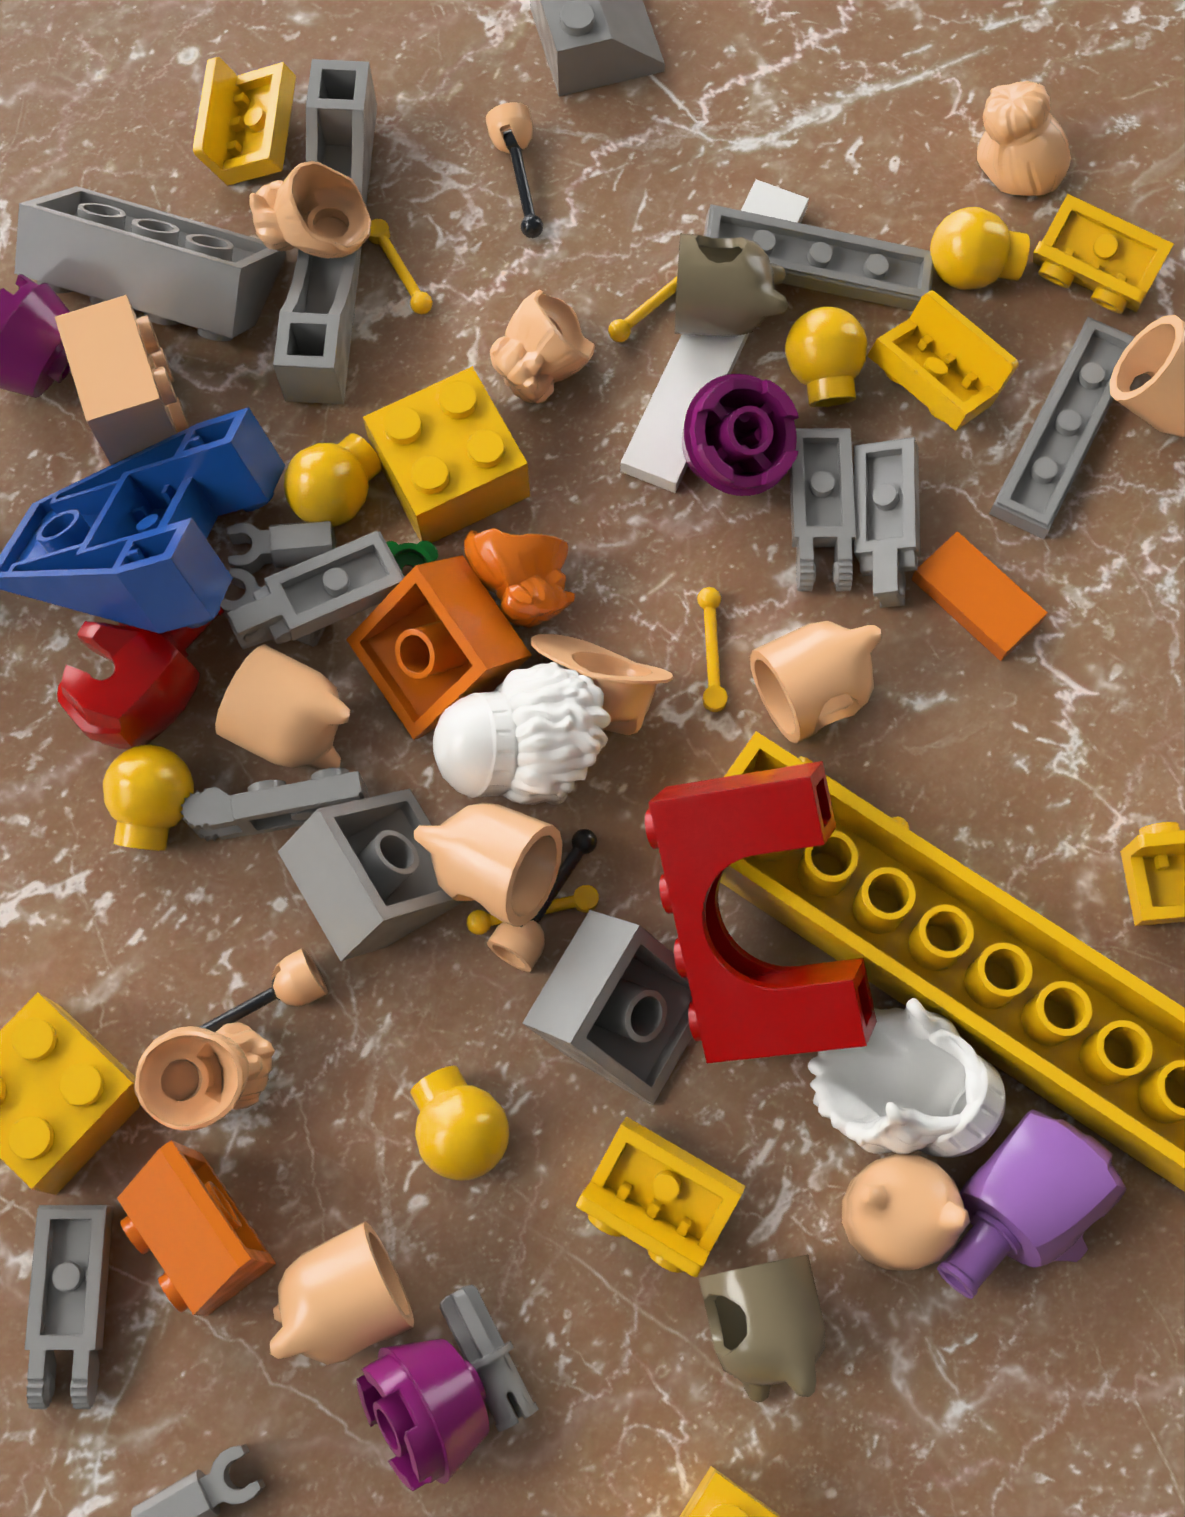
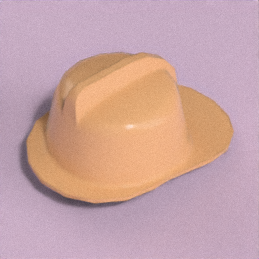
(625, 684)

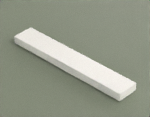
(656, 446)

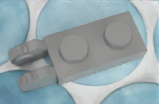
(823, 503)
(269, 804)
(68, 1299)

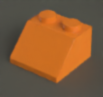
(436, 642)
(192, 1229)

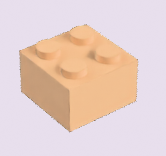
(121, 377)

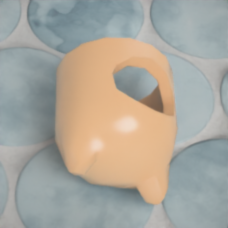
(1161, 355)
(815, 676)
(282, 711)
(495, 859)
(903, 1212)
(340, 1299)

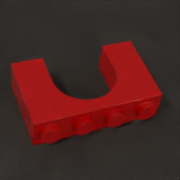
(740, 1002)

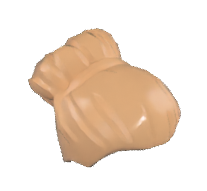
(1022, 143)
(311, 212)
(540, 347)
(201, 1075)

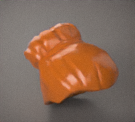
(521, 573)

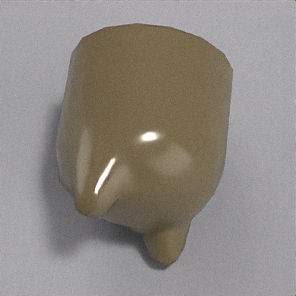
(725, 286)
(767, 1325)

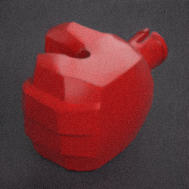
(144, 692)

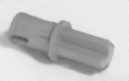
(489, 1355)

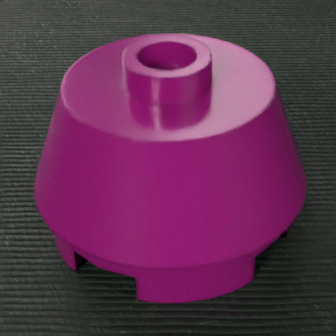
(30, 339)
(740, 434)
(425, 1408)

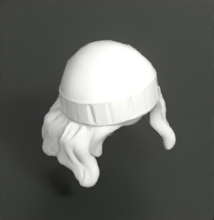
(523, 737)
(910, 1087)

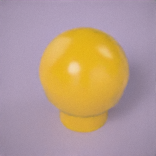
(976, 249)
(826, 354)
(331, 479)
(146, 795)
(458, 1126)

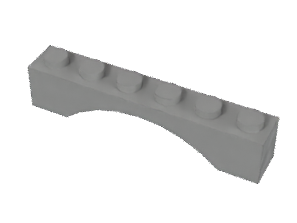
(320, 305)

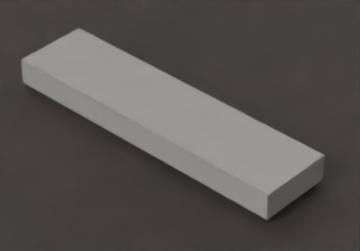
(832, 259)
(1062, 431)

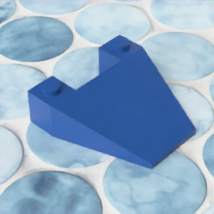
(137, 532)

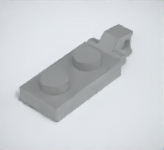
(887, 515)
(318, 592)

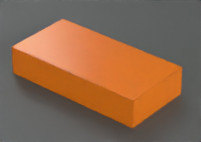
(979, 596)

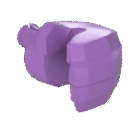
(1033, 1201)

